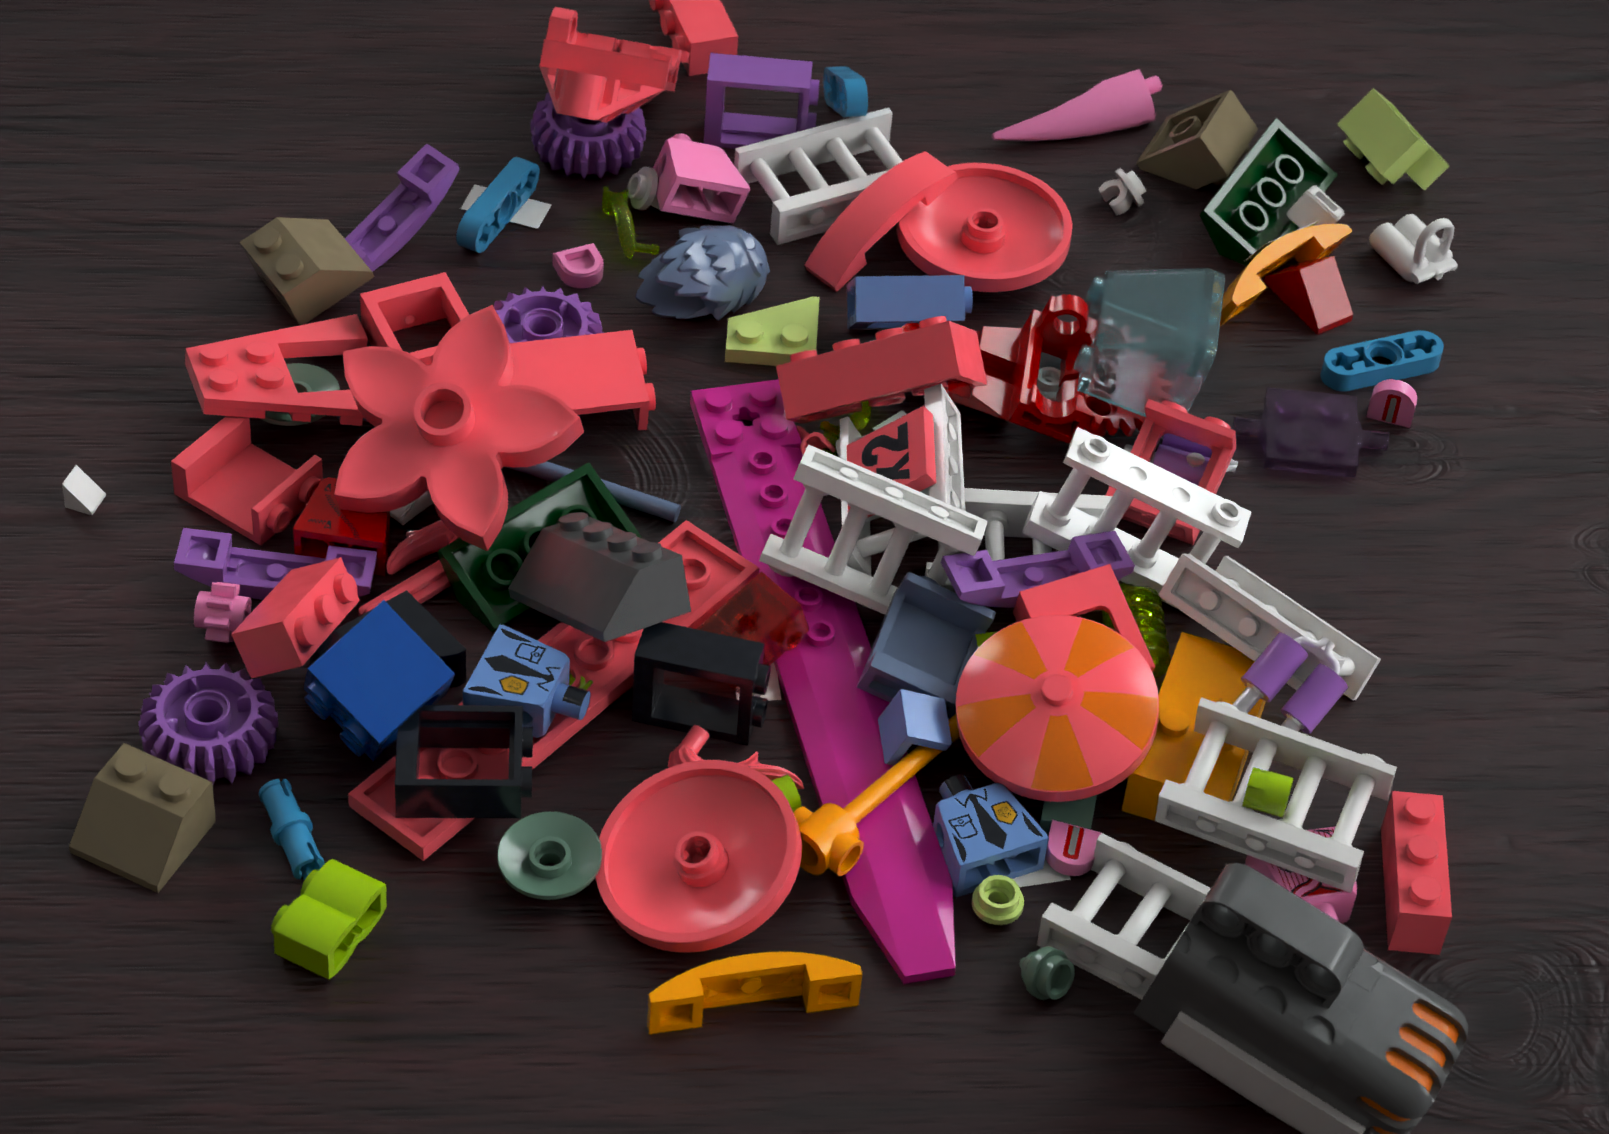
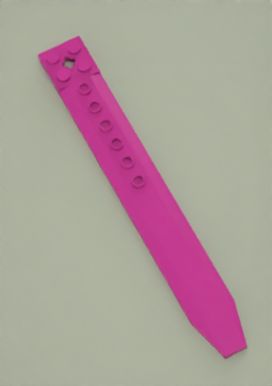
(901, 876)

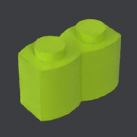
(328, 918)

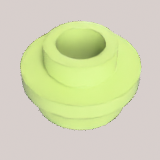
(1000, 890)

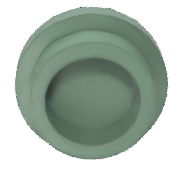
(1047, 973)

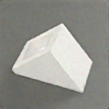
(81, 492)

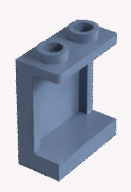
(924, 642)

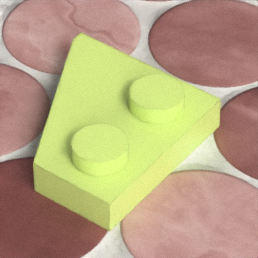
(773, 333)

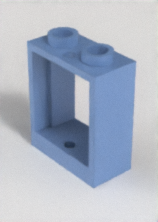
(900, 300)

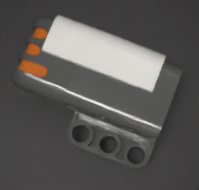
(1301, 1013)

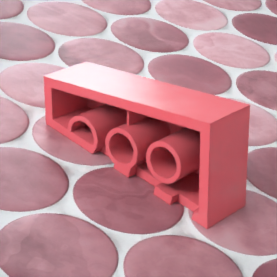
(879, 370)

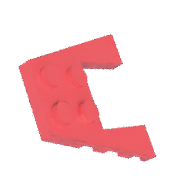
(251, 376)

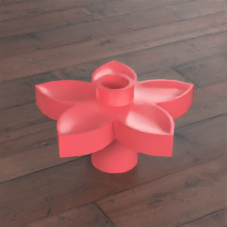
(448, 428)

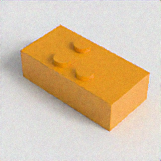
(1195, 671)

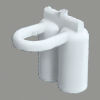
(1414, 248)

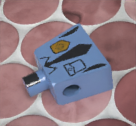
(528, 675)
(985, 834)

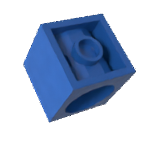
(375, 681)

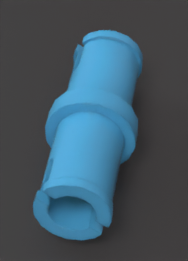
(291, 827)

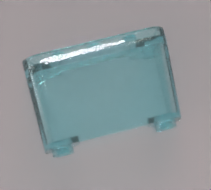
(1151, 336)

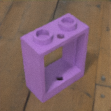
(760, 73)

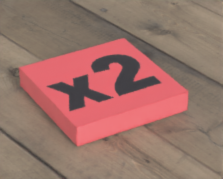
(900, 450)

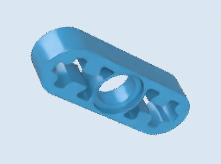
(845, 91)
(497, 204)
(1353, 367)

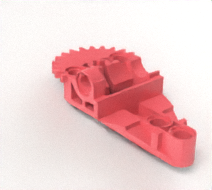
(600, 74)

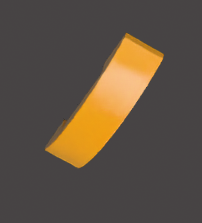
(1302, 244)
(750, 978)

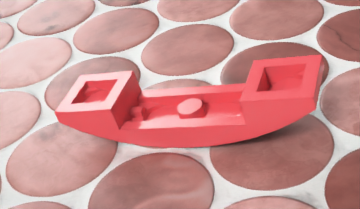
(873, 214)

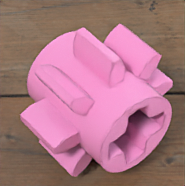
(221, 611)

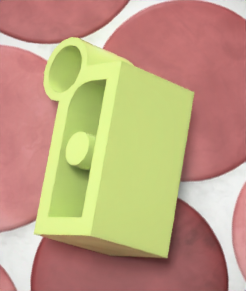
(1390, 143)

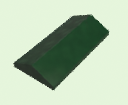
(1260, 191)
(483, 576)

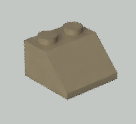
(1200, 142)
(305, 264)
(143, 817)

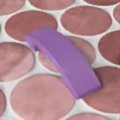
(406, 208)
(212, 559)
(1000, 581)

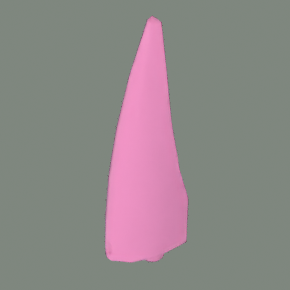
(1105, 108)

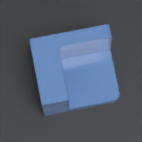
(913, 720)

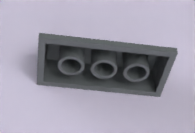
(601, 578)

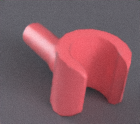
(814, 439)

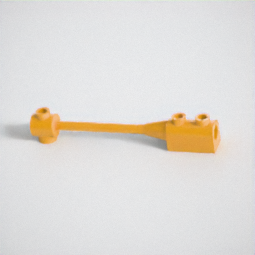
(831, 832)

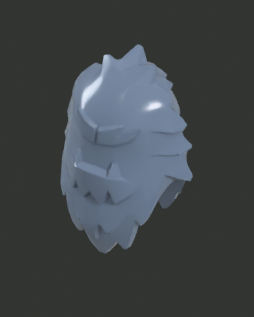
(705, 274)

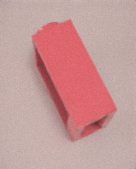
(409, 306)

